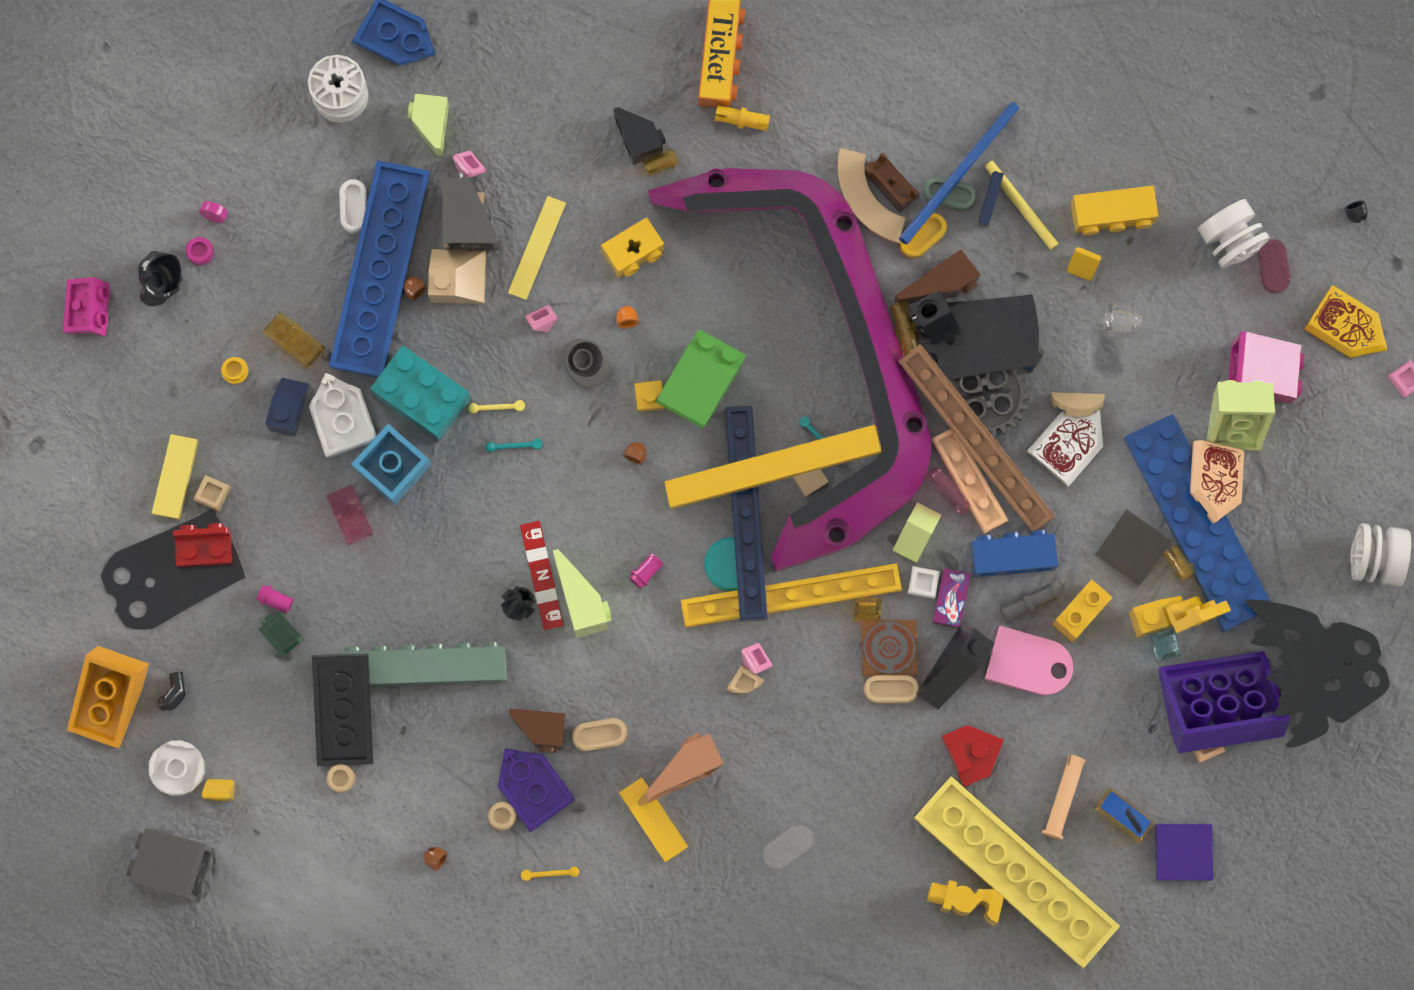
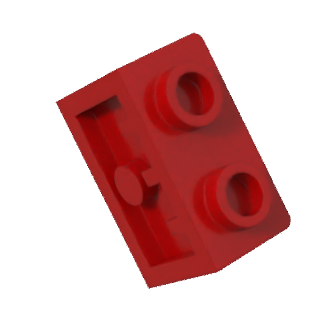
(203, 546)

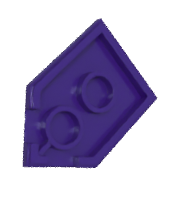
(532, 787)

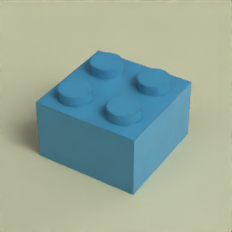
(391, 464)

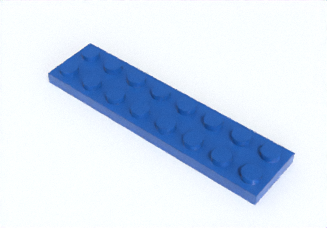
(379, 269)
(1213, 548)

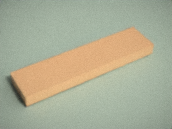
(969, 481)

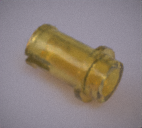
(661, 162)
(1179, 564)

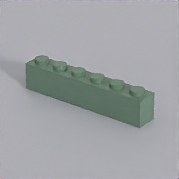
(435, 665)

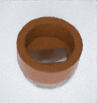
(414, 288)
(635, 453)
(435, 858)

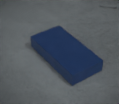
(990, 198)

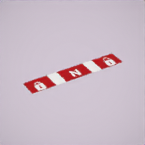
(541, 575)

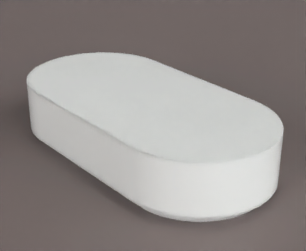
(352, 205)

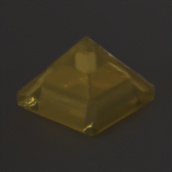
(866, 609)

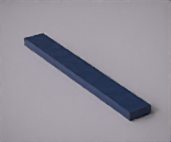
(746, 520)

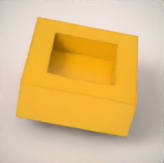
(647, 394)

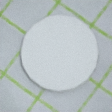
(176, 768)

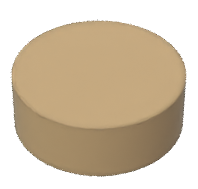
(340, 778)
(502, 816)

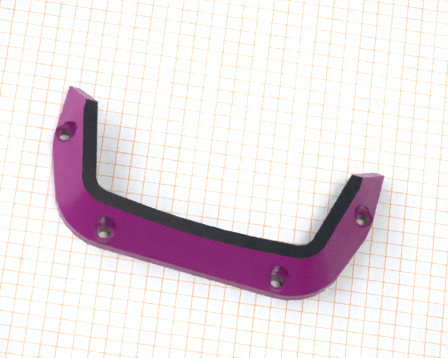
(897, 473)

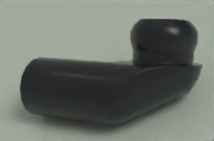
(175, 694)

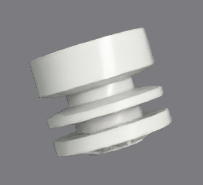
(339, 103)
(1233, 233)
(1374, 554)

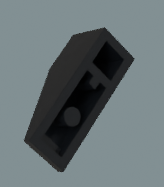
(955, 665)

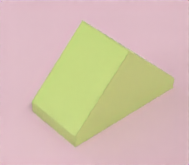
(916, 532)

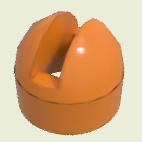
(627, 317)

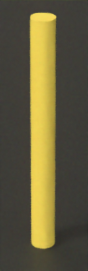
(1024, 208)

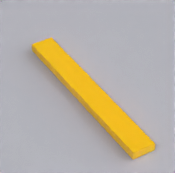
(773, 467)
(796, 594)

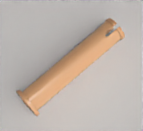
(1064, 797)

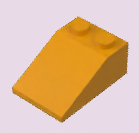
(107, 696)

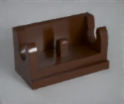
(891, 183)

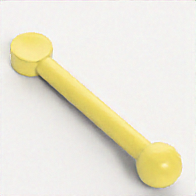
(518, 406)

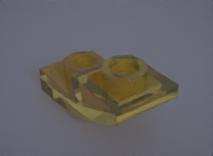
(293, 340)

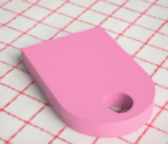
(1026, 662)

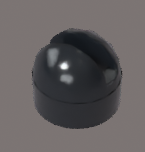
(1356, 211)

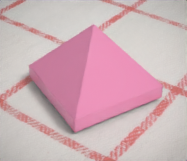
(468, 164)
(542, 319)
(755, 659)

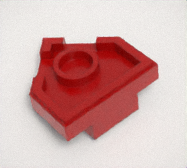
(972, 753)

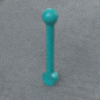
(805, 423)
(535, 444)

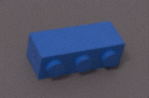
(1013, 554)

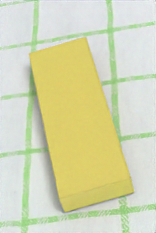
(175, 477)

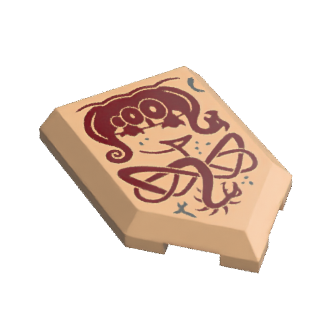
(1216, 477)

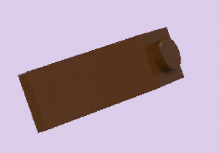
(950, 277)

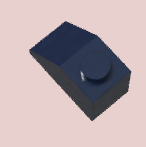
(287, 407)

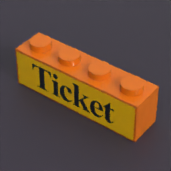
(719, 53)

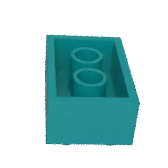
(420, 393)

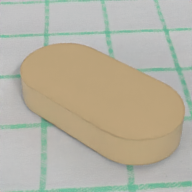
(891, 689)
(599, 734)

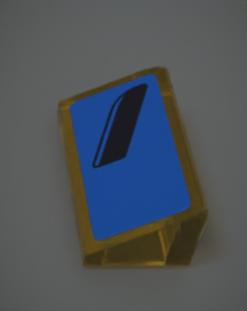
(1124, 816)

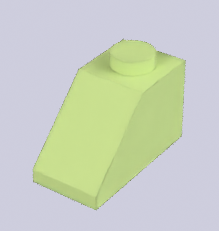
(430, 119)

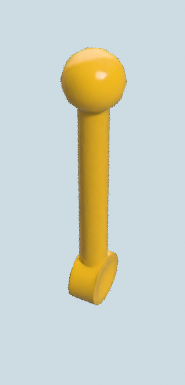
(527, 875)

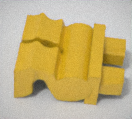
(963, 900)

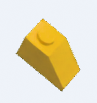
(1152, 616)

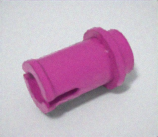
(645, 571)
(274, 599)

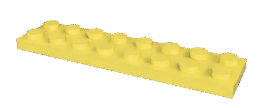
(1017, 872)

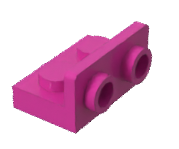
(86, 306)

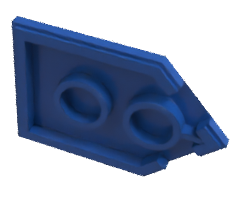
(394, 34)

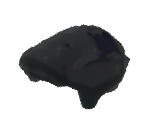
(159, 277)

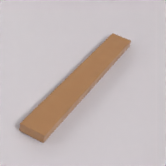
(976, 438)

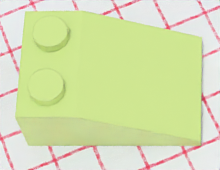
(1241, 414)
(583, 601)

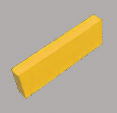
(654, 821)

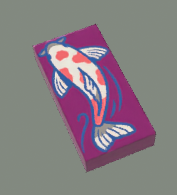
(951, 598)

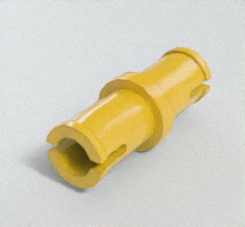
(742, 118)

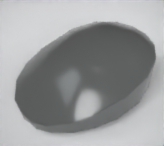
(585, 362)

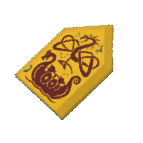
(1347, 325)

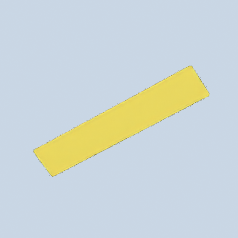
(536, 247)

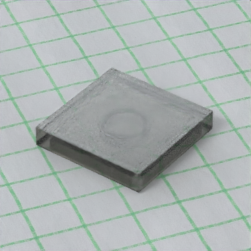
(1133, 547)

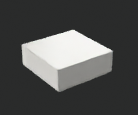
(923, 582)

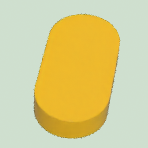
(925, 238)

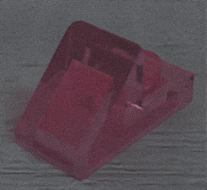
(349, 515)

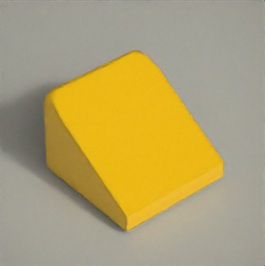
(1083, 263)
(218, 790)

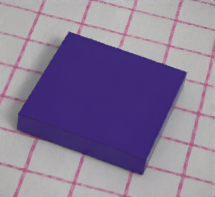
(1184, 852)

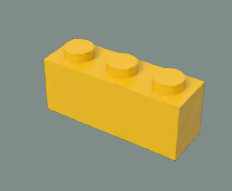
(1114, 210)

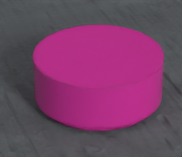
(213, 212)
(199, 251)

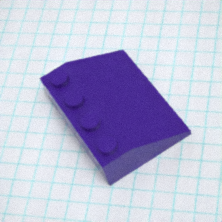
(1221, 702)

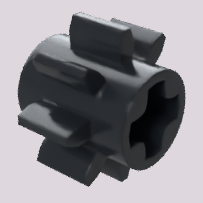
(518, 603)

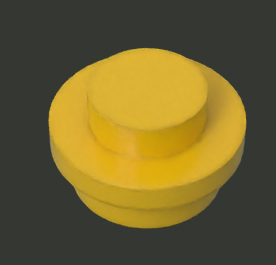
(234, 370)

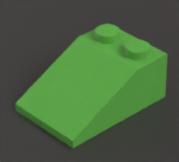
(701, 379)

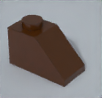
(541, 728)

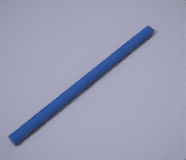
(958, 173)

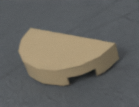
(1077, 403)

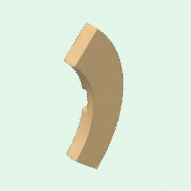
(862, 201)

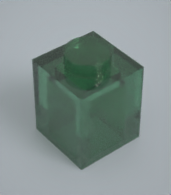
(280, 633)

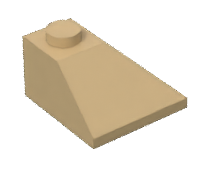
(457, 276)

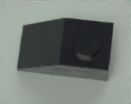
(639, 135)

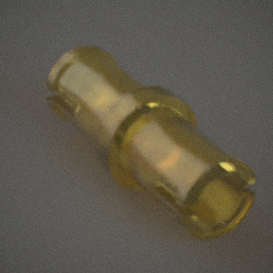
(904, 327)

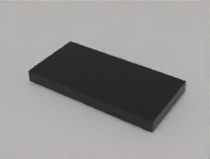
(342, 709)

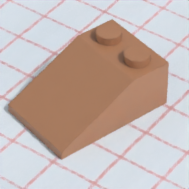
(691, 763)

